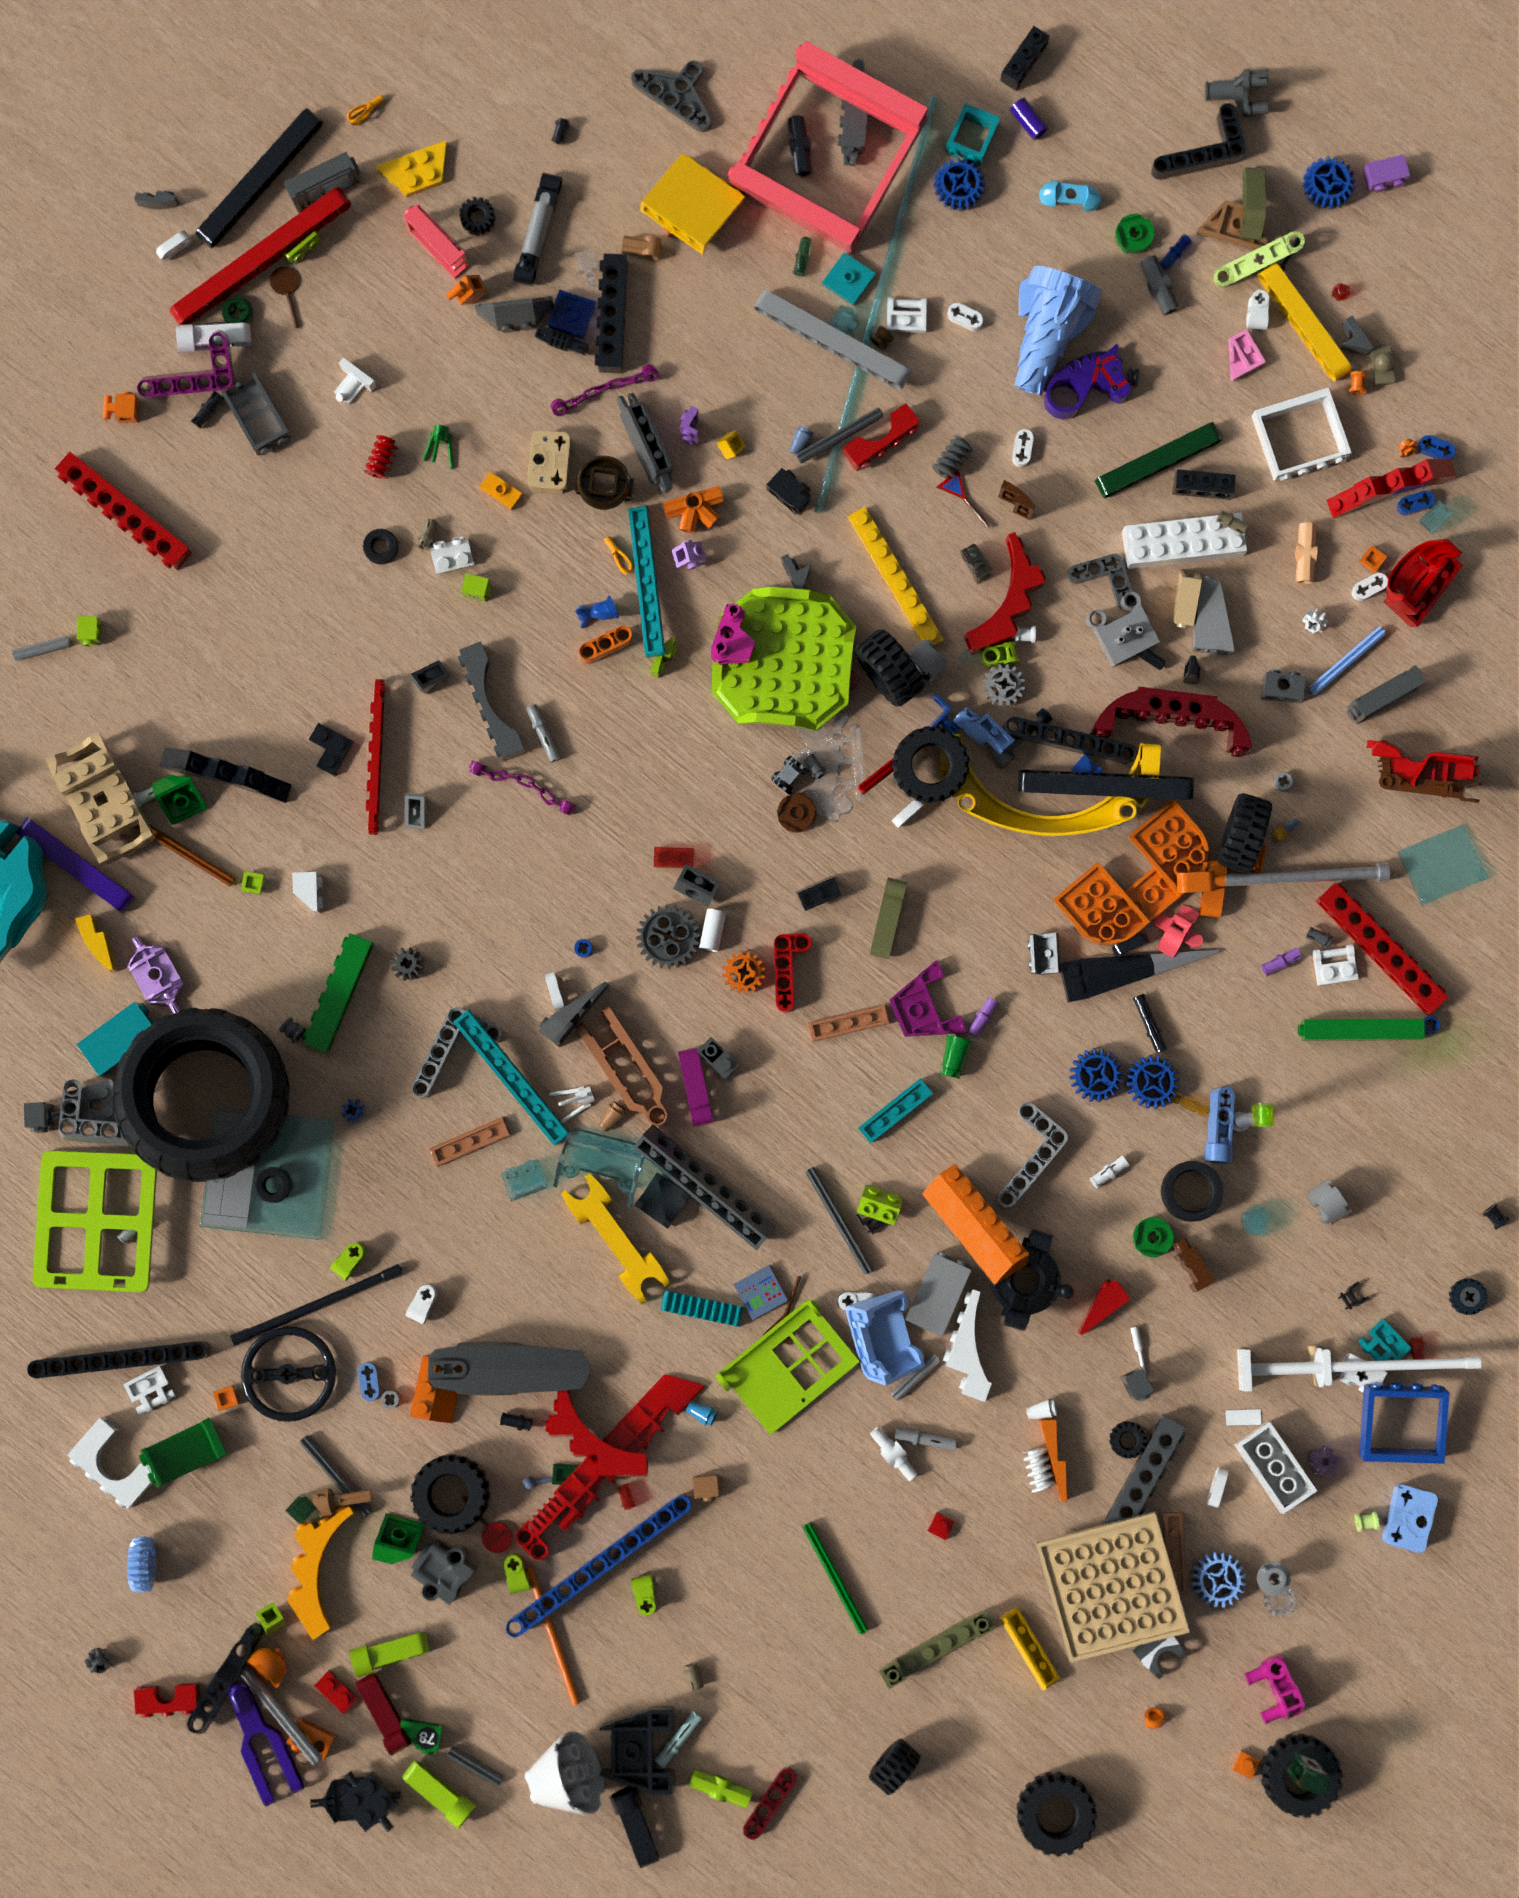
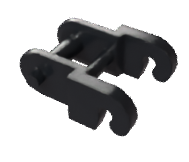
(880, 1223)
(1343, 1296)

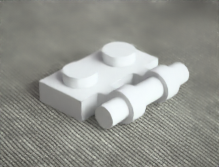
(147, 1383)

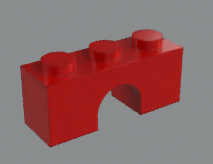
(148, 1700)

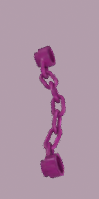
(646, 370)
(478, 768)

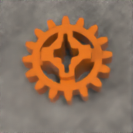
(752, 974)

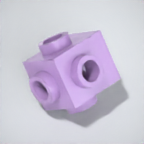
(689, 555)

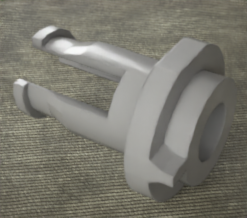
(1280, 1581)

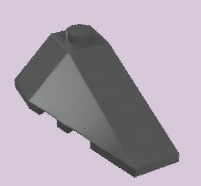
(565, 1020)

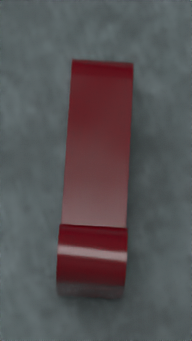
(383, 1713)

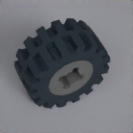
(1462, 1301)

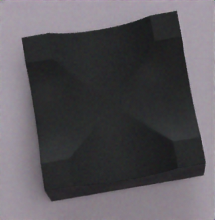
(662, 1200)

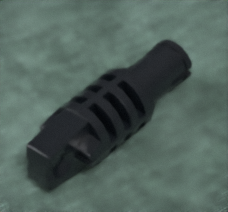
(560, 340)

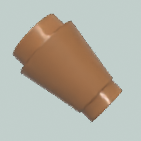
(612, 1115)

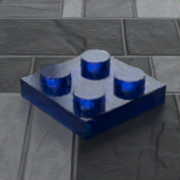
(571, 314)

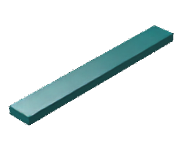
(646, 581)
(511, 1077)

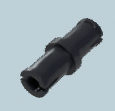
(207, 409)

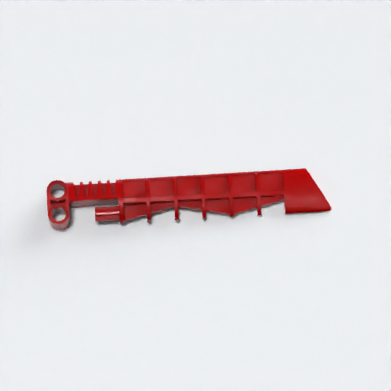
(630, 1435)

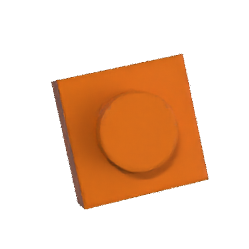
(1372, 559)
(226, 1398)
(1245, 1764)

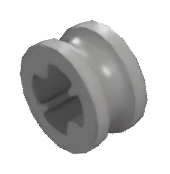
(1280, 776)
(384, 1399)

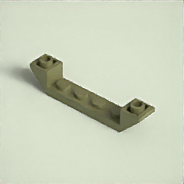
(936, 1647)

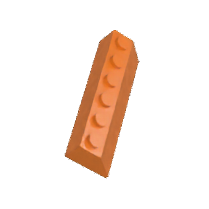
(976, 1224)

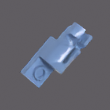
(983, 730)

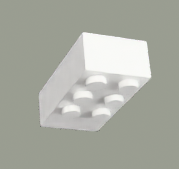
(1275, 1467)

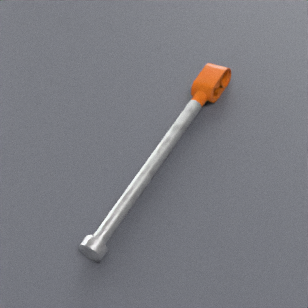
(1207, 881)

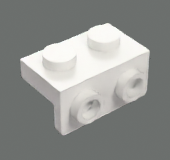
(451, 554)

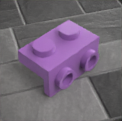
(689, 422)

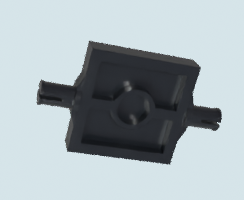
(369, 1801)

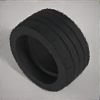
(1209, 1174)

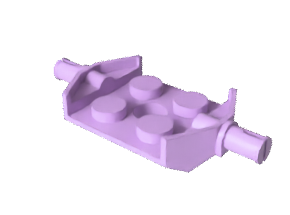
(167, 986)

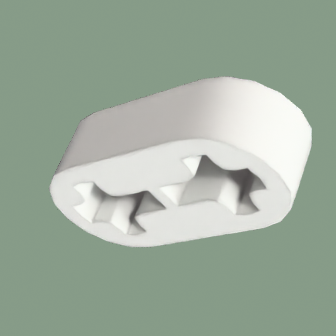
(173, 245)
(966, 312)
(1027, 448)
(1371, 590)
(907, 813)
(554, 991)
(1217, 1487)

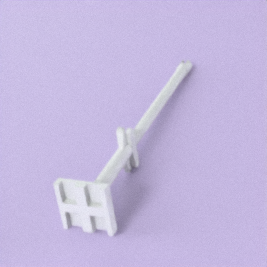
(1323, 1367)

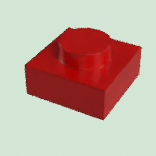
(940, 1526)

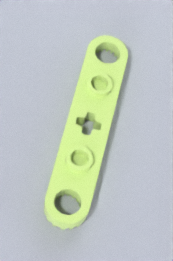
(1246, 266)

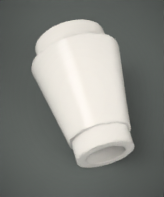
(1042, 1410)

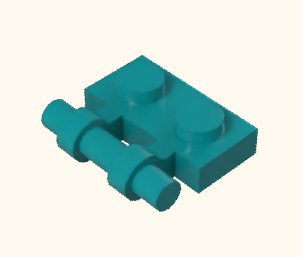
(1388, 1339)

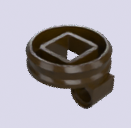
(604, 500)

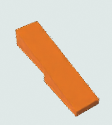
(1049, 1433)

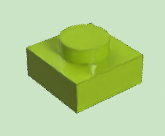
(252, 883)

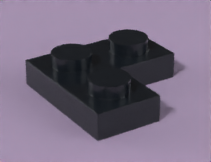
(335, 747)

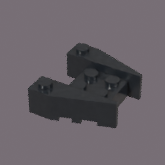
(634, 1750)

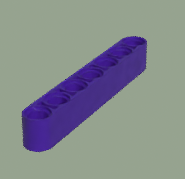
(76, 866)

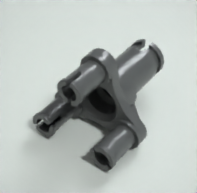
(1239, 90)

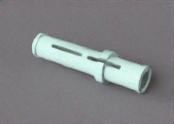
(662, 1759)

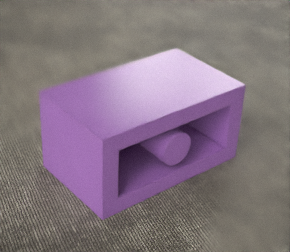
(1386, 173)

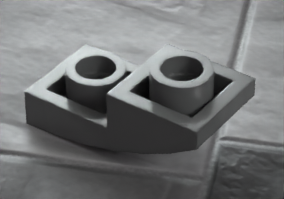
(162, 200)

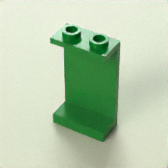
(182, 1453)

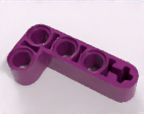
(695, 1087)

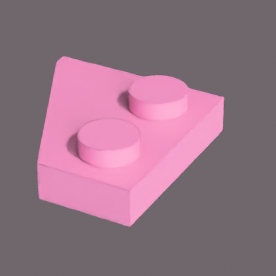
(1243, 355)

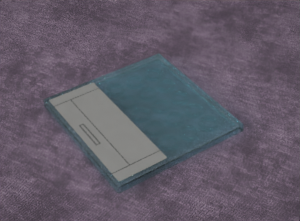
(303, 1153)

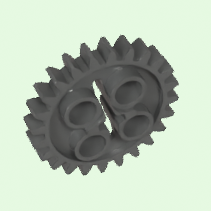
(659, 952)

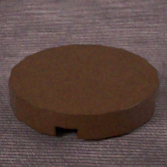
(796, 813)

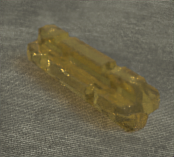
(1190, 1104)

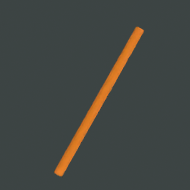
(554, 1639)

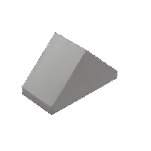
(415, 810)

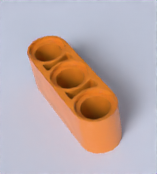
(611, 636)
(1212, 901)

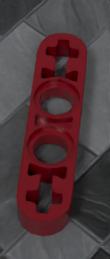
(766, 1801)

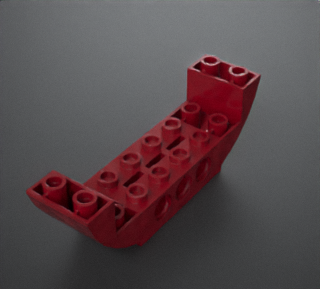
(1208, 714)

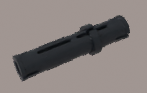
(1149, 1022)

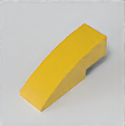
(96, 941)

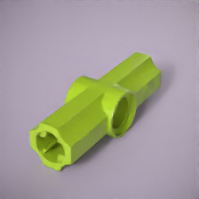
(720, 1788)

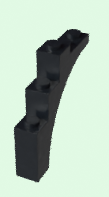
(225, 772)

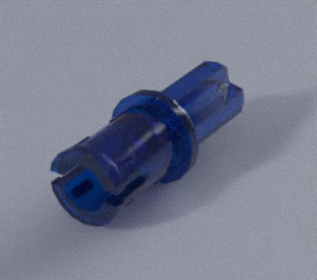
(1175, 252)

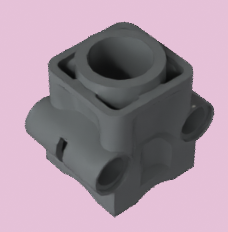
(439, 1568)

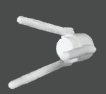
(583, 1096)

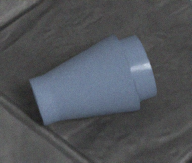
(800, 440)

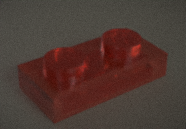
(673, 857)

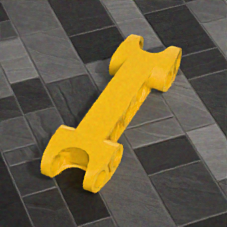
(636, 1267)

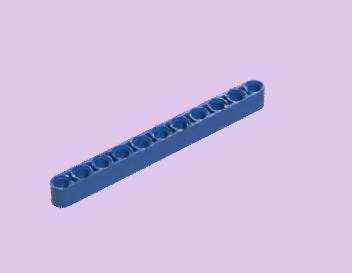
(593, 1574)

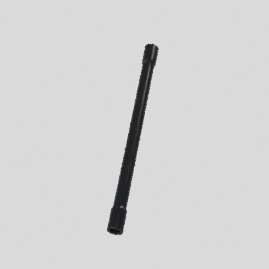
(384, 1276)

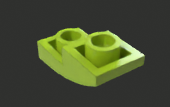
(658, 664)

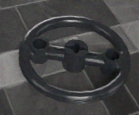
(248, 1379)

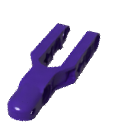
(253, 1722)

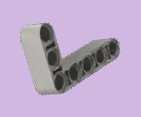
(448, 1046)
(80, 1124)
(1035, 1158)

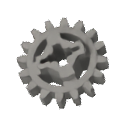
(1010, 685)

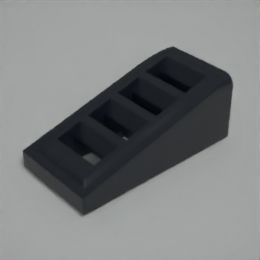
(1192, 670)

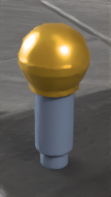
(1280, 833)

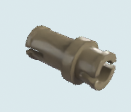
(1231, 522)
(426, 536)

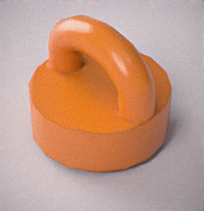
(1154, 1718)

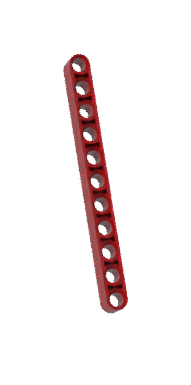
(260, 257)

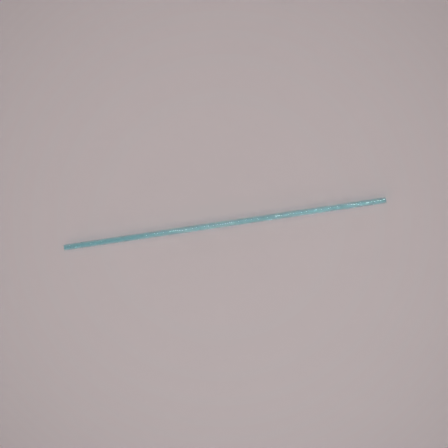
(877, 299)

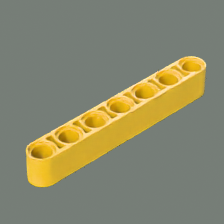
(1304, 322)

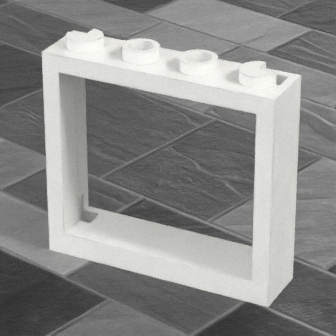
(1295, 404)

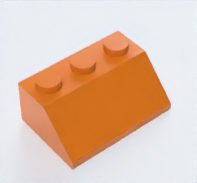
(432, 1402)

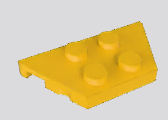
(416, 170)

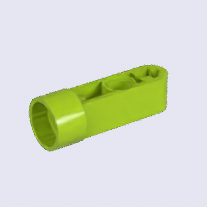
(367, 1659)
(438, 1793)

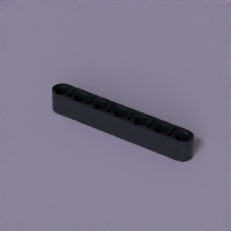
(1079, 740)

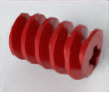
(380, 457)

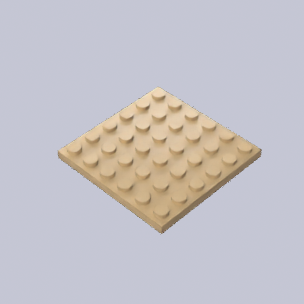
(1112, 1587)

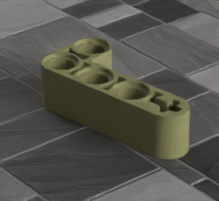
(1253, 203)
(888, 918)

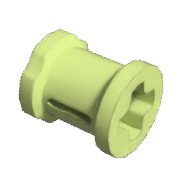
(1367, 1521)

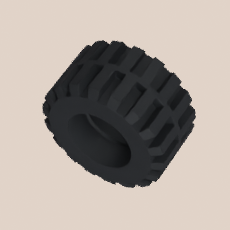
(894, 1766)

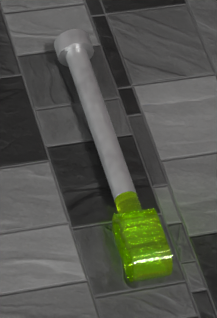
(1261, 1116)

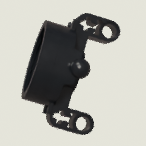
(1020, 1306)

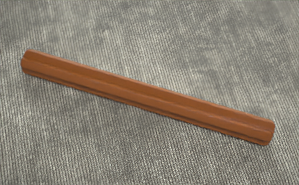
(192, 857)

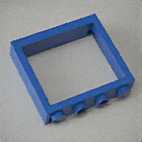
(1403, 1455)

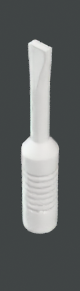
(1138, 1345)

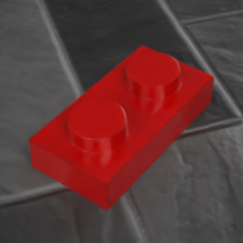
(336, 1691)

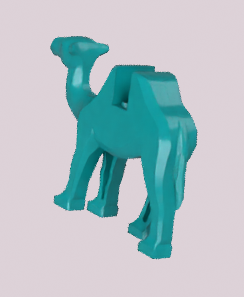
(21, 887)

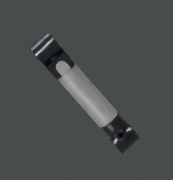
(545, 205)

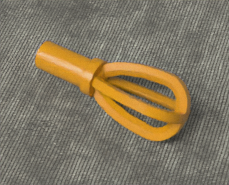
(369, 106)
(616, 550)

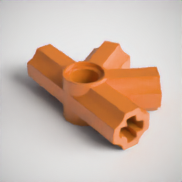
(702, 511)

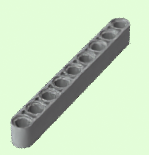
(832, 340)

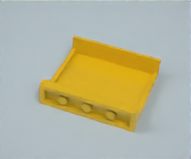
(691, 202)

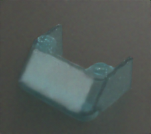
(603, 1157)

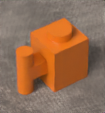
(468, 290)
(124, 409)

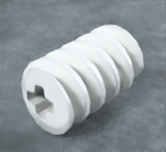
(1039, 1469)

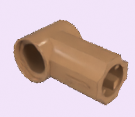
(646, 247)

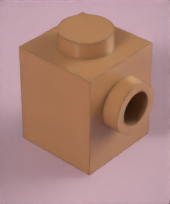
(707, 1487)

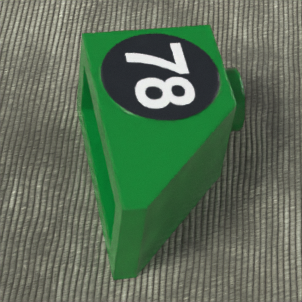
(424, 1735)

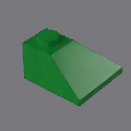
(178, 797)
(396, 1539)

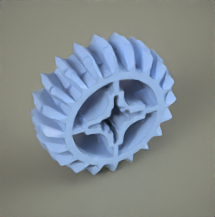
(141, 1564)
(1202, 1571)

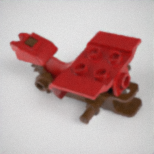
(1428, 776)

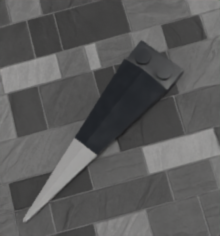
(1099, 975)

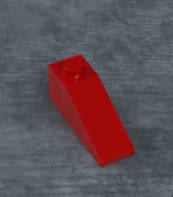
(1105, 1302)

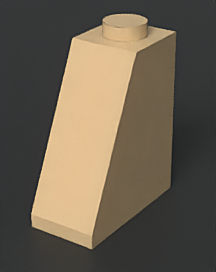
(1187, 598)

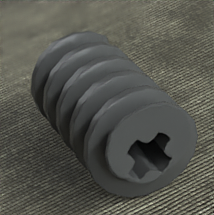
(952, 457)

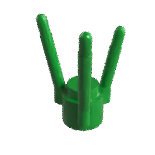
(439, 436)

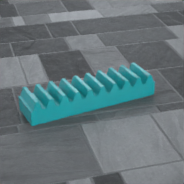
(895, 1110)
(702, 1308)

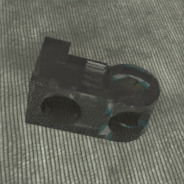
(976, 563)

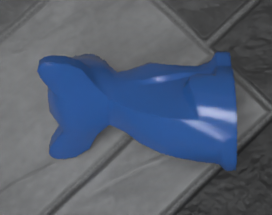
(602, 610)

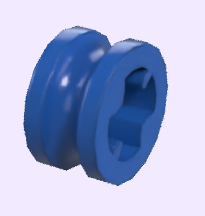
(577, 947)
(1436, 1026)

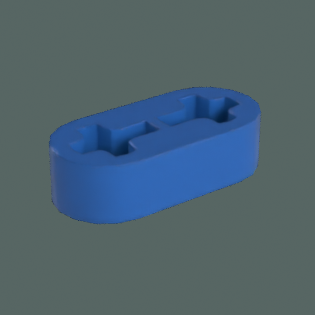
(1437, 444)
(1417, 507)

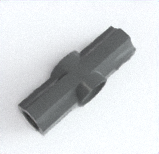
(1159, 285)

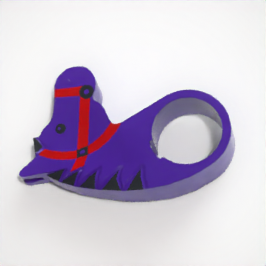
(1091, 371)

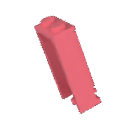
(435, 240)

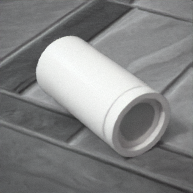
(712, 930)

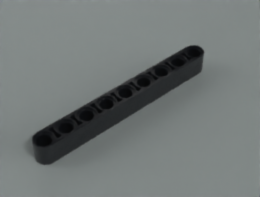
(259, 178)
(1106, 784)
(109, 1359)

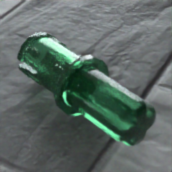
(802, 256)

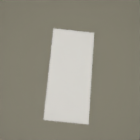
(1243, 1417)

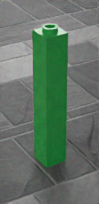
(1361, 1029)

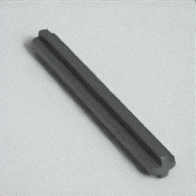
(839, 435)
(333, 1473)

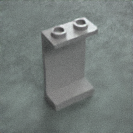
(938, 1294)

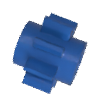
(348, 1108)

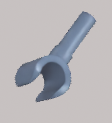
(530, 1483)

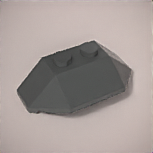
(515, 314)

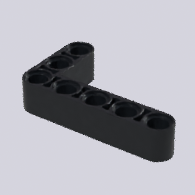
(1206, 153)

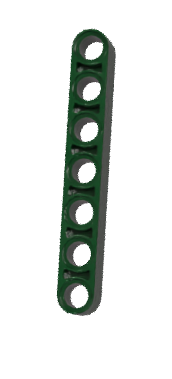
(1158, 460)

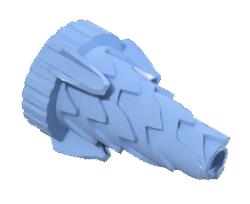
(1058, 311)

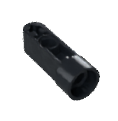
(627, 1805)

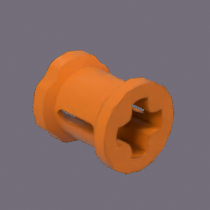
(1358, 383)

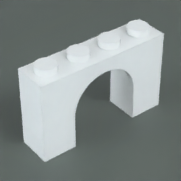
(88, 1457)

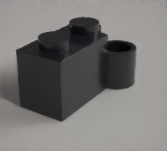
(789, 491)

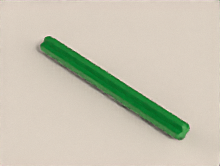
(835, 1578)

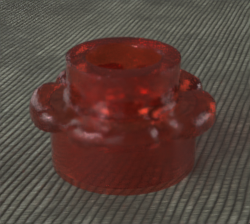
(1341, 292)

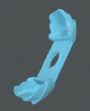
(1055, 192)

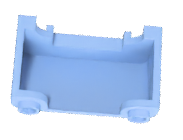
(883, 1338)

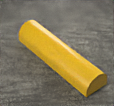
(1029, 1648)

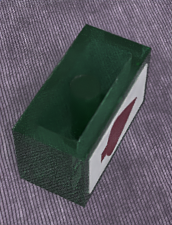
(1308, 1774)

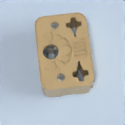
(555, 462)

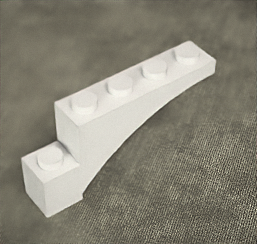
(963, 1351)

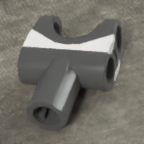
(1149, 1653)

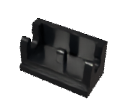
(818, 893)

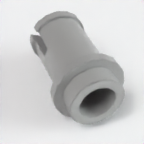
(126, 1235)

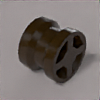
(881, 338)

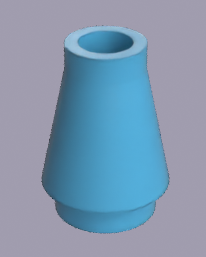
(702, 1413)

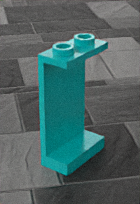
(111, 1040)

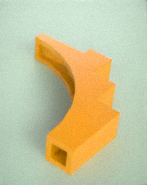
(307, 1600)

